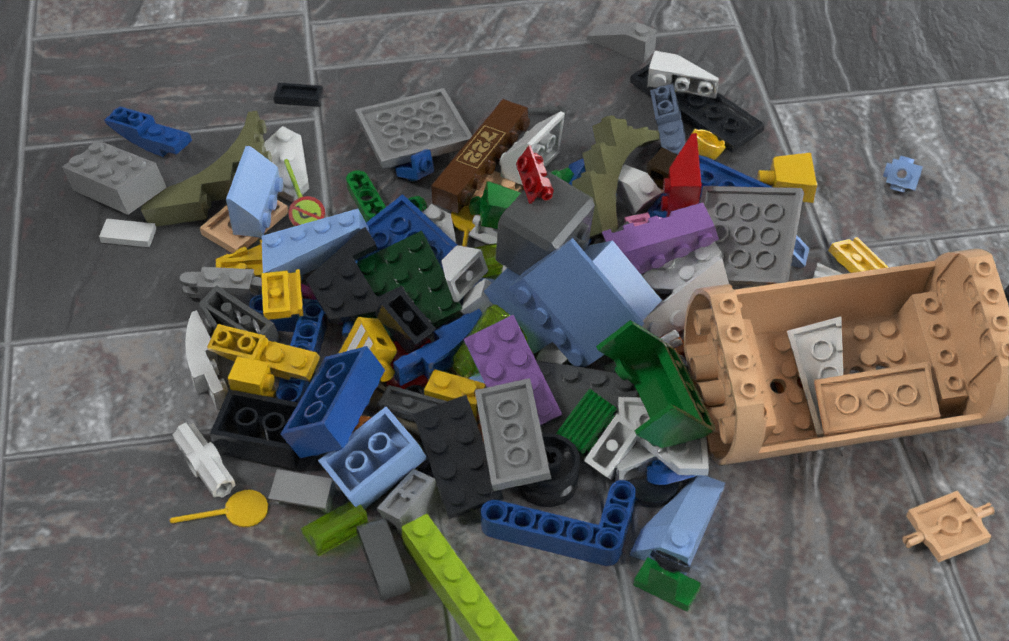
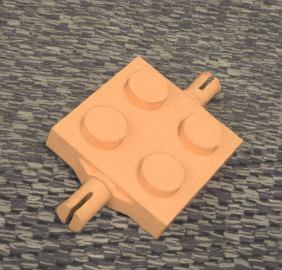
(948, 526)

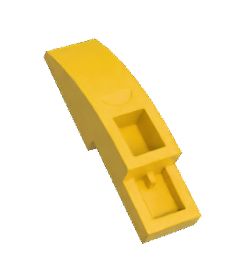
(283, 359)

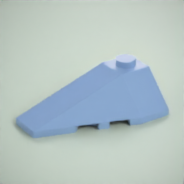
(681, 522)

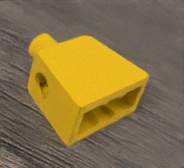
(792, 172)

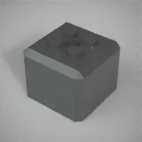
(539, 228)

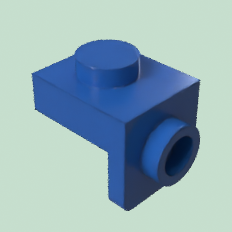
(419, 167)

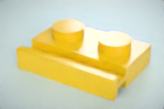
(855, 256)
(281, 294)

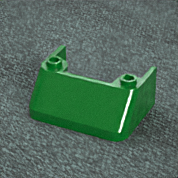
(662, 384)

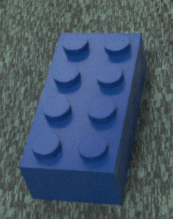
(333, 402)

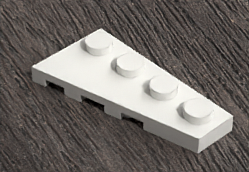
(671, 312)
(817, 356)

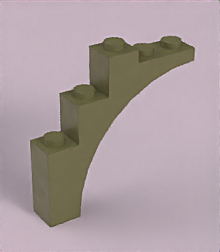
(604, 165)
(193, 196)

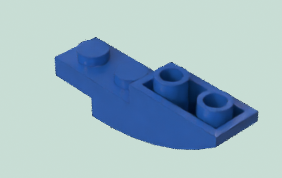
(147, 134)
(437, 354)

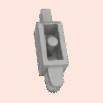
(237, 282)

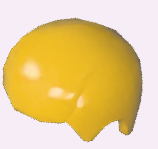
(709, 144)

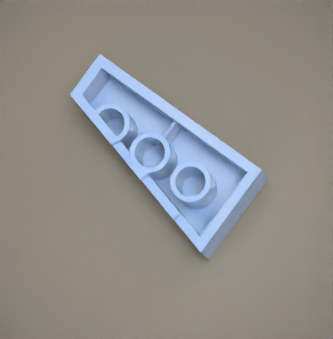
(309, 244)

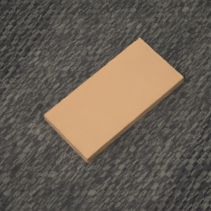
(876, 399)

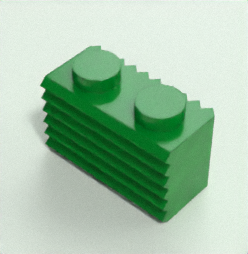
(587, 421)

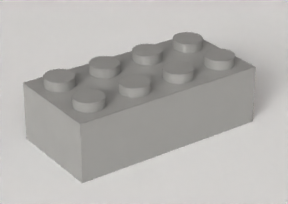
(114, 177)

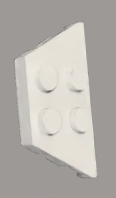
(681, 269)

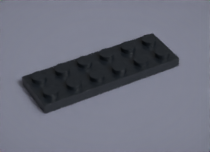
(715, 115)

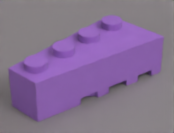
(665, 238)

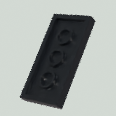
(456, 456)

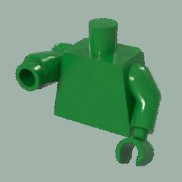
(492, 204)

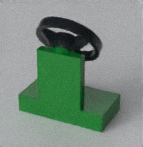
(664, 580)

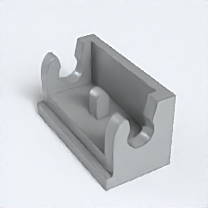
(303, 490)
(410, 500)

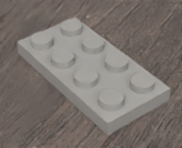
(512, 435)

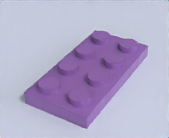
(506, 357)

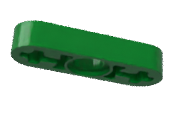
(367, 189)

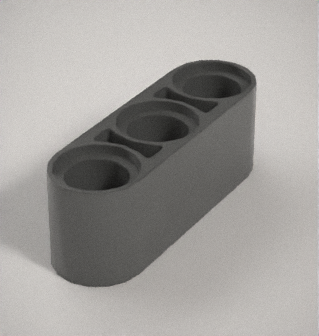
(383, 559)

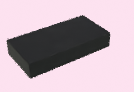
(298, 94)

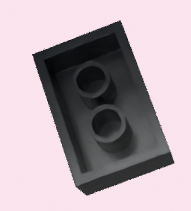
(252, 427)

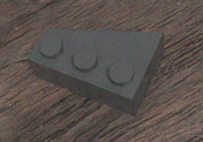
(227, 310)

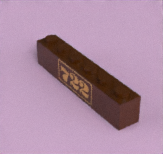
(479, 156)

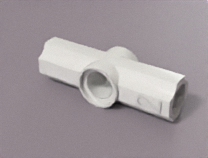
(203, 460)

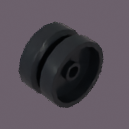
(564, 471)

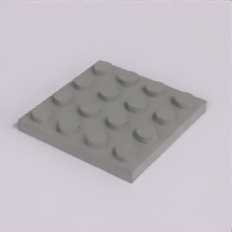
(411, 125)
(755, 231)

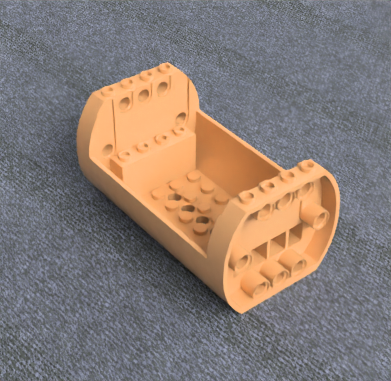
(890, 318)

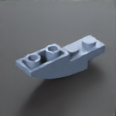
(668, 118)

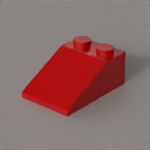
(684, 179)

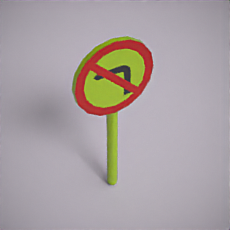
(304, 208)

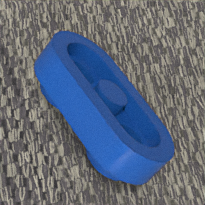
(661, 474)

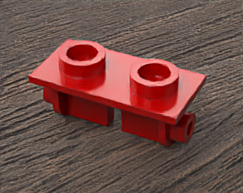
(532, 175)

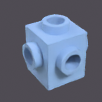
(908, 182)

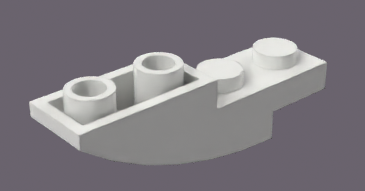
(202, 361)

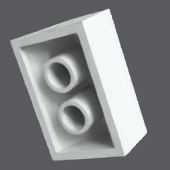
(544, 140)

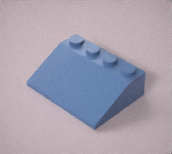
(572, 302)

